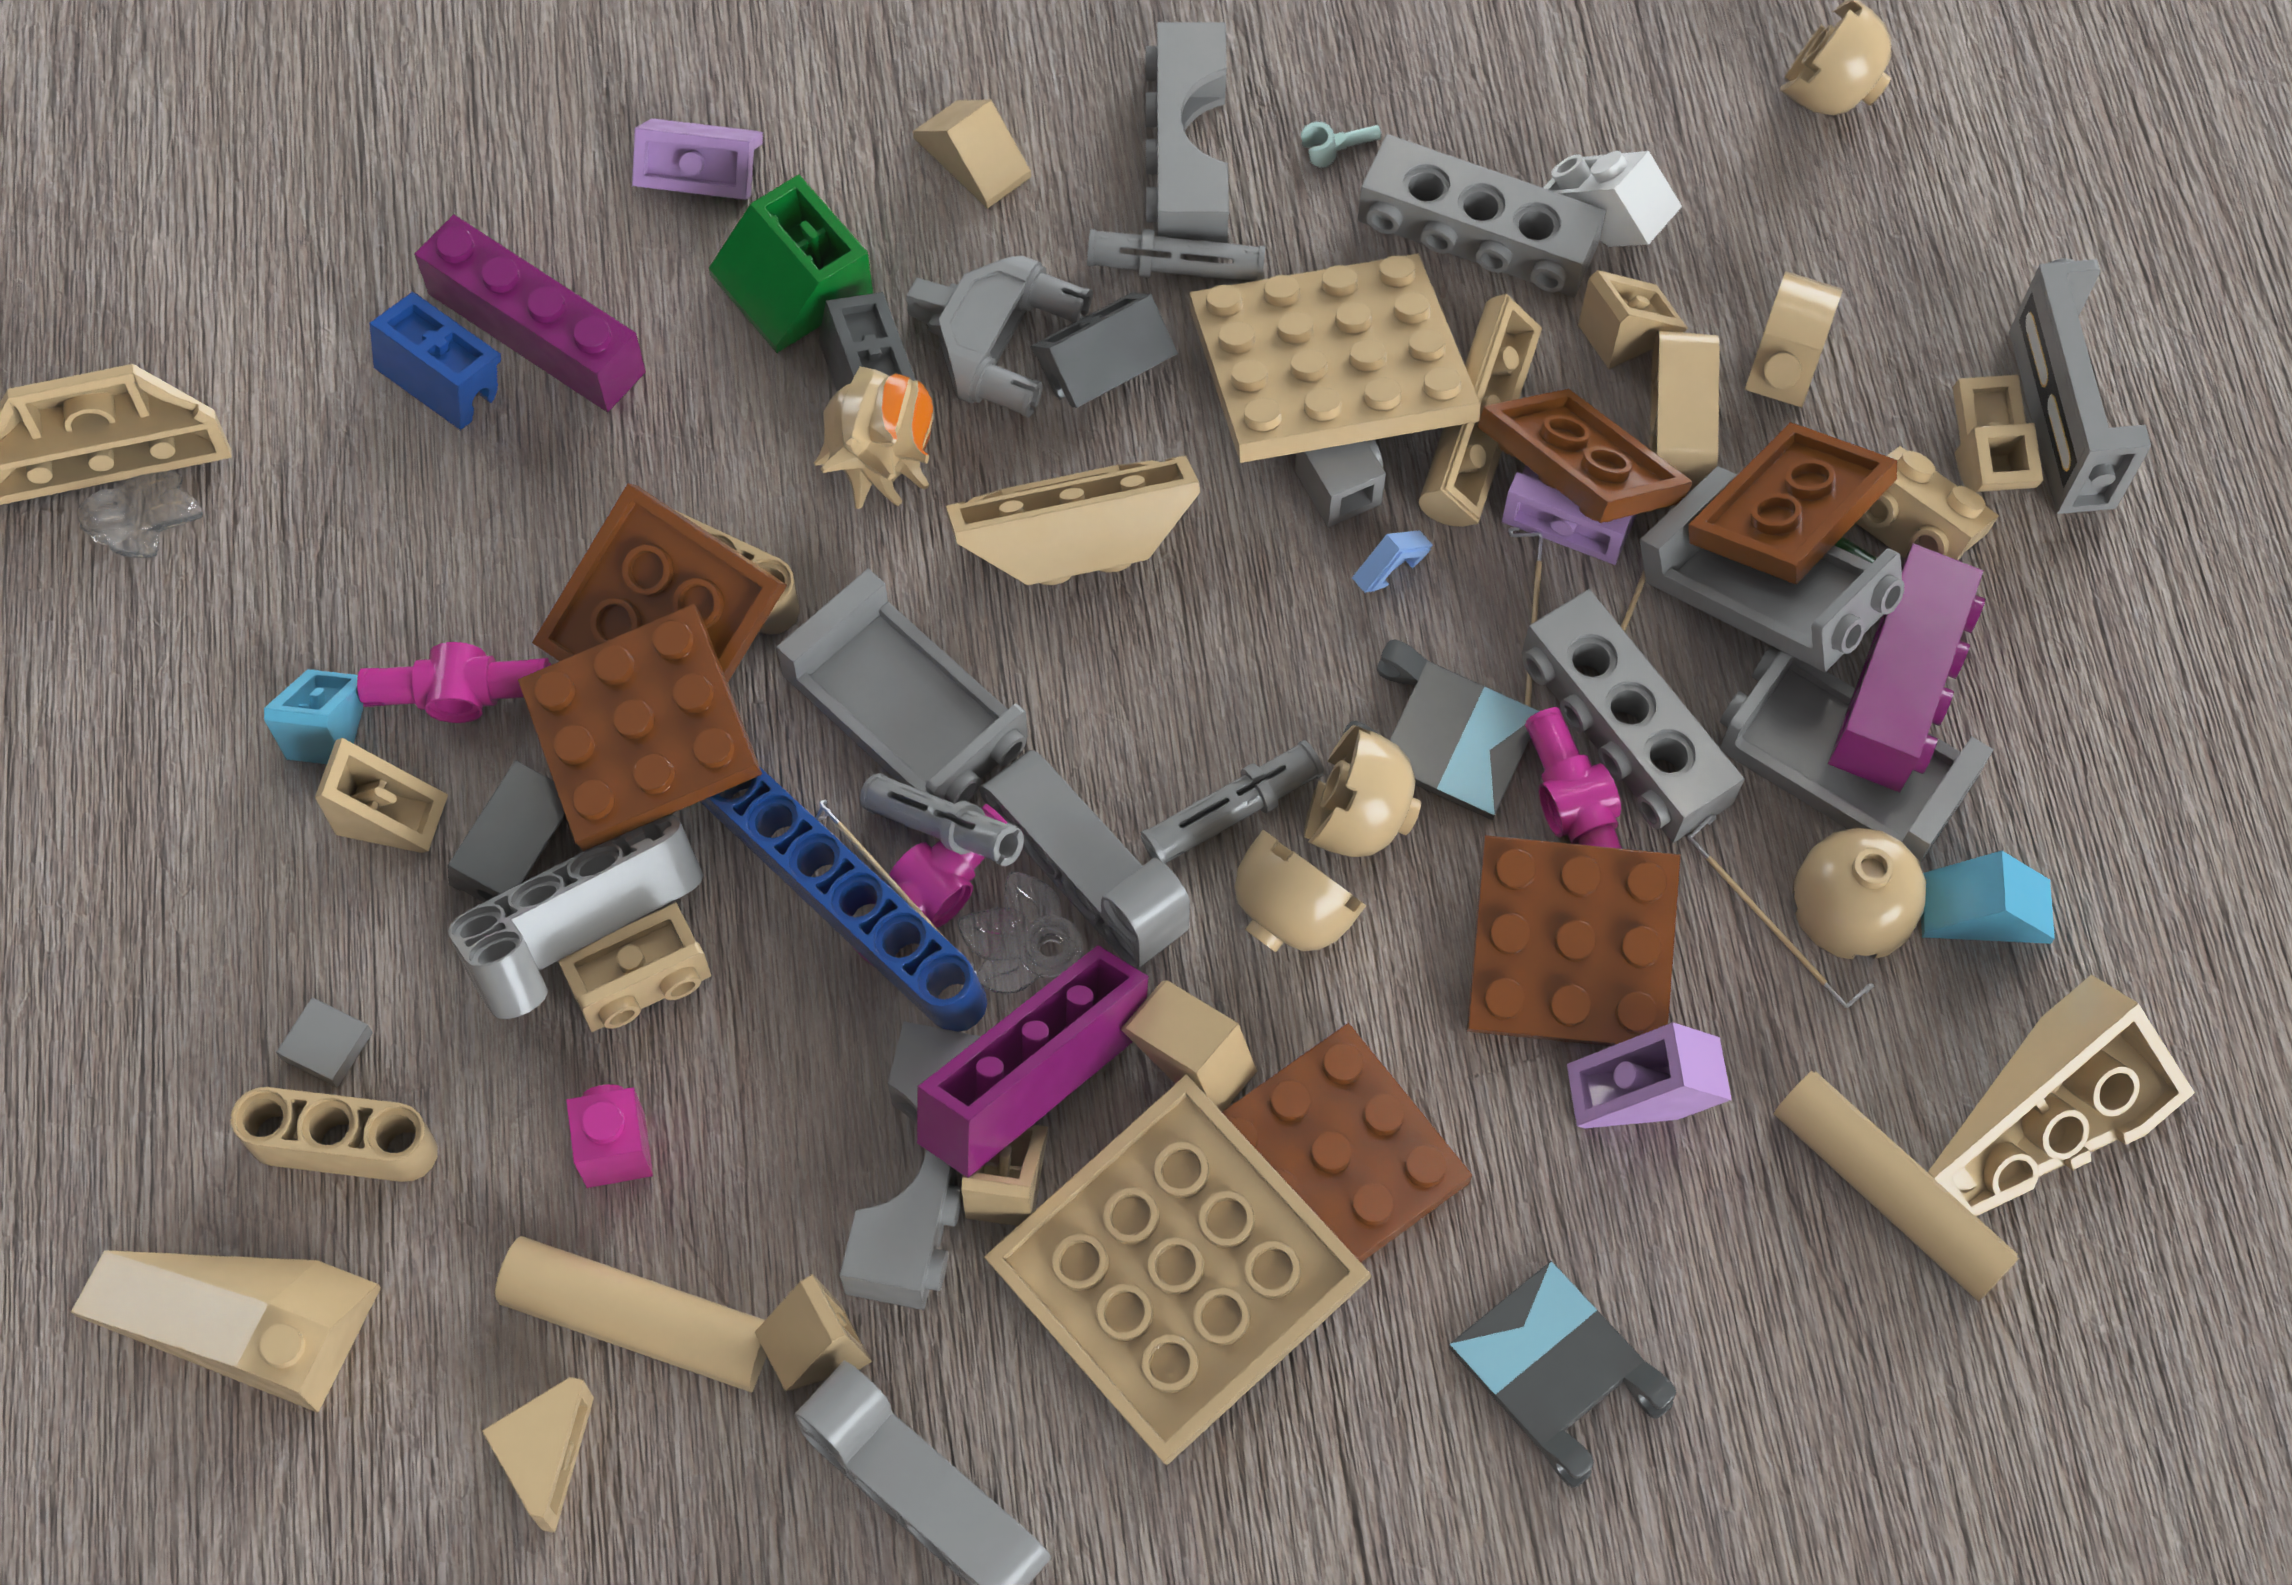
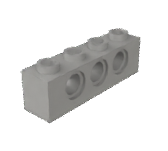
(1462, 192)
(1628, 683)

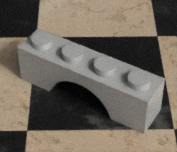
(1190, 80)
(896, 1245)

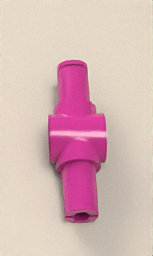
(449, 684)
(1575, 795)
(938, 877)

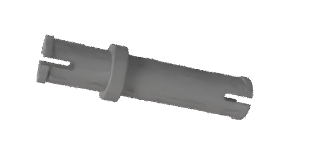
(1106, 246)
(1254, 791)
(958, 825)

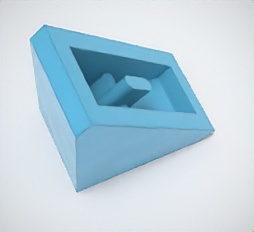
(314, 715)
(1988, 901)

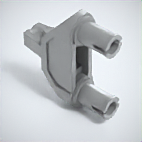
(980, 319)

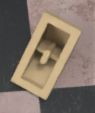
(975, 149)
(1624, 316)
(377, 800)
(1193, 1040)
(1009, 1182)
(810, 1336)
(541, 1447)

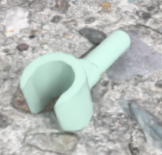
(1322, 133)

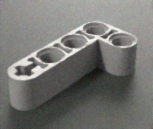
(1127, 903)
(568, 909)
(916, 1485)

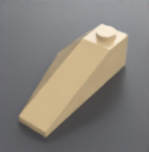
(2073, 1086)
(244, 1317)

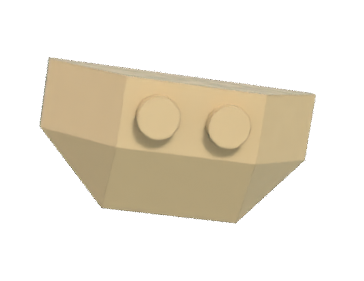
(100, 432)
(1077, 520)

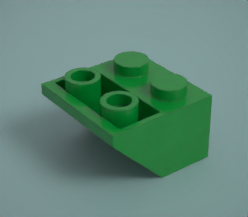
(788, 262)

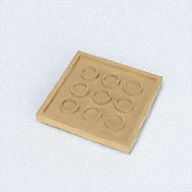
(1332, 357)
(1177, 1268)

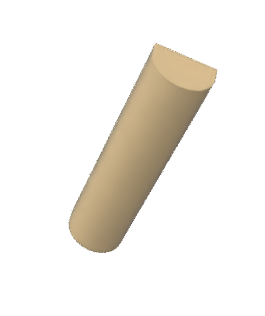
(1465, 454)
(1896, 1185)
(631, 1312)

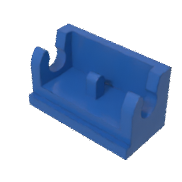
(434, 358)

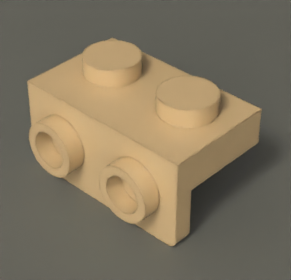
(1927, 510)
(635, 968)

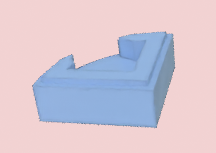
(1390, 554)

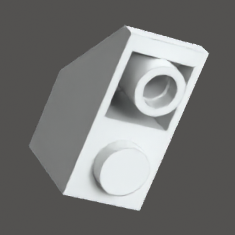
(1624, 185)

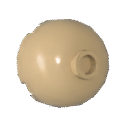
(1842, 63)
(1364, 796)
(1859, 893)
(1291, 898)

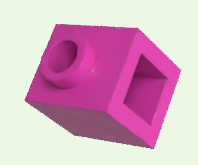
(609, 1136)

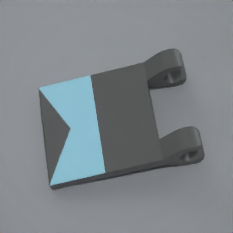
(1455, 731)
(1552, 1361)

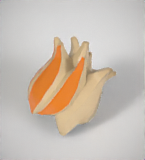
(877, 433)

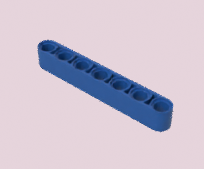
(845, 890)

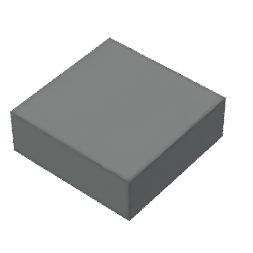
(324, 1042)

